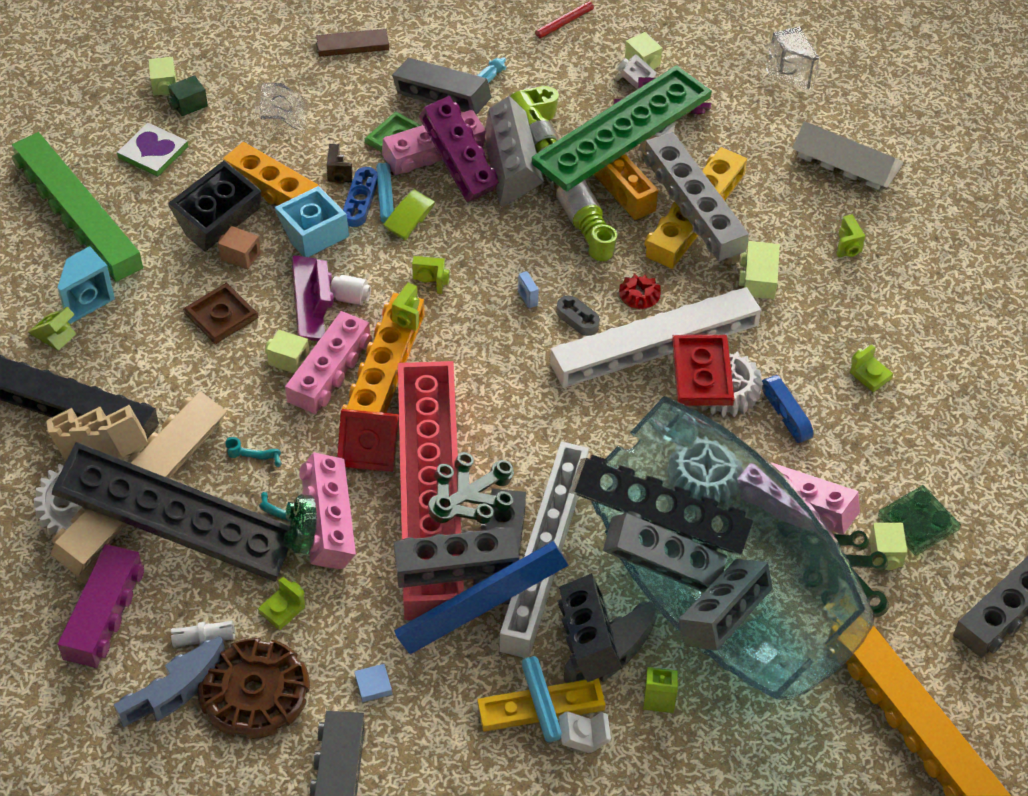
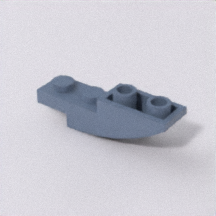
(177, 688)

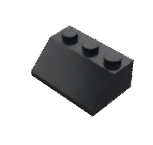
(215, 204)

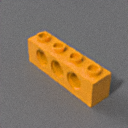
(273, 178)
(629, 187)

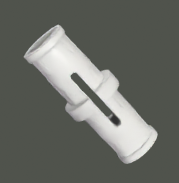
(202, 632)

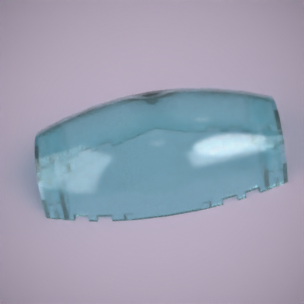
(816, 602)

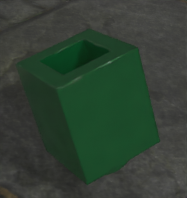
(187, 96)

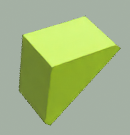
(660, 690)

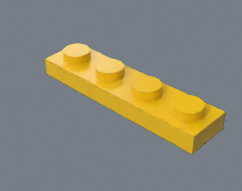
(518, 707)

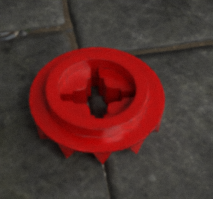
(634, 298)

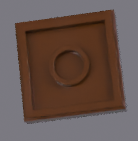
(220, 313)

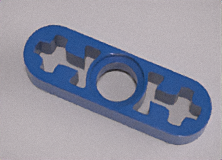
(358, 188)
(787, 406)

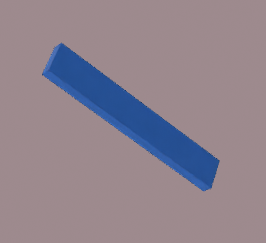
(481, 597)

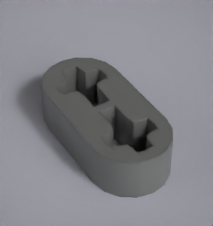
(579, 314)

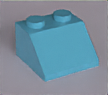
(313, 221)
(85, 284)

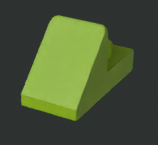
(54, 328)

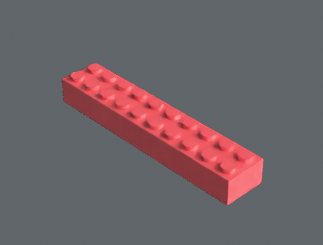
(426, 441)

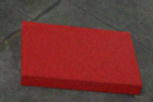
(702, 370)

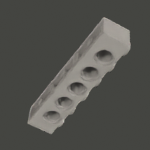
(696, 196)

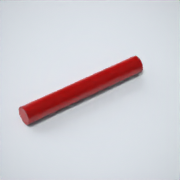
(565, 19)

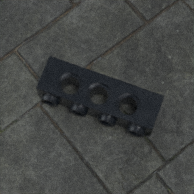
(588, 628)

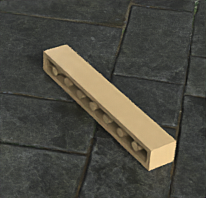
(163, 455)

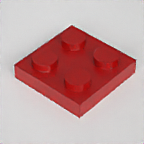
(368, 439)

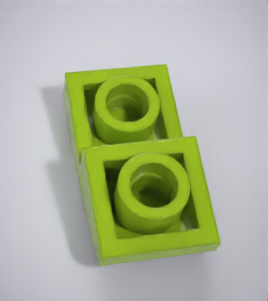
(408, 214)

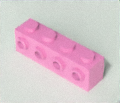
(415, 148)
(328, 363)
(327, 482)
(834, 503)

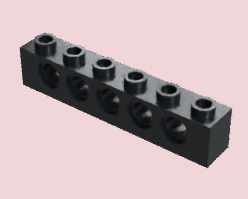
(735, 524)

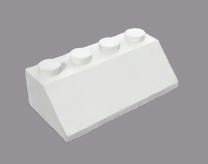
(847, 155)

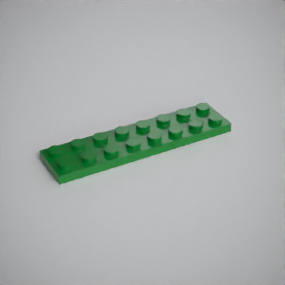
(620, 128)

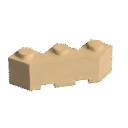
(111, 434)

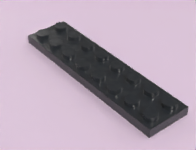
(173, 511)

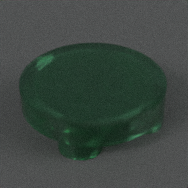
(302, 525)

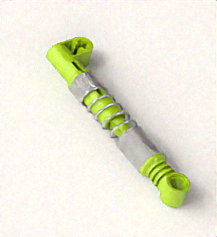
(579, 201)

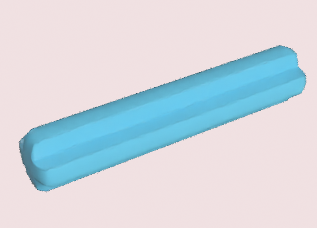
(385, 191)
(541, 699)

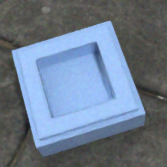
(528, 289)
(373, 683)

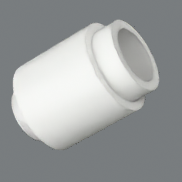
(350, 289)

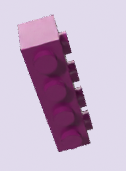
(458, 149)
(101, 606)

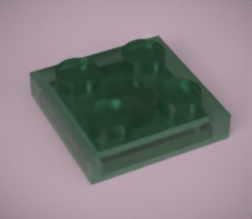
(922, 517)

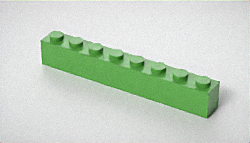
(76, 205)

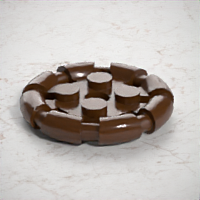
(259, 702)

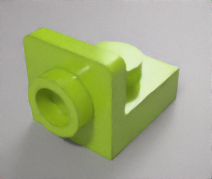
(851, 237)
(430, 269)
(405, 308)
(869, 370)
(283, 604)

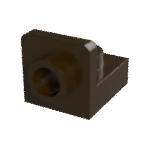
(337, 169)

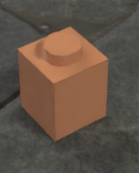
(239, 247)

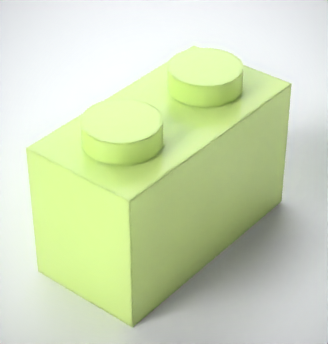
(761, 269)

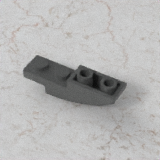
(629, 635)

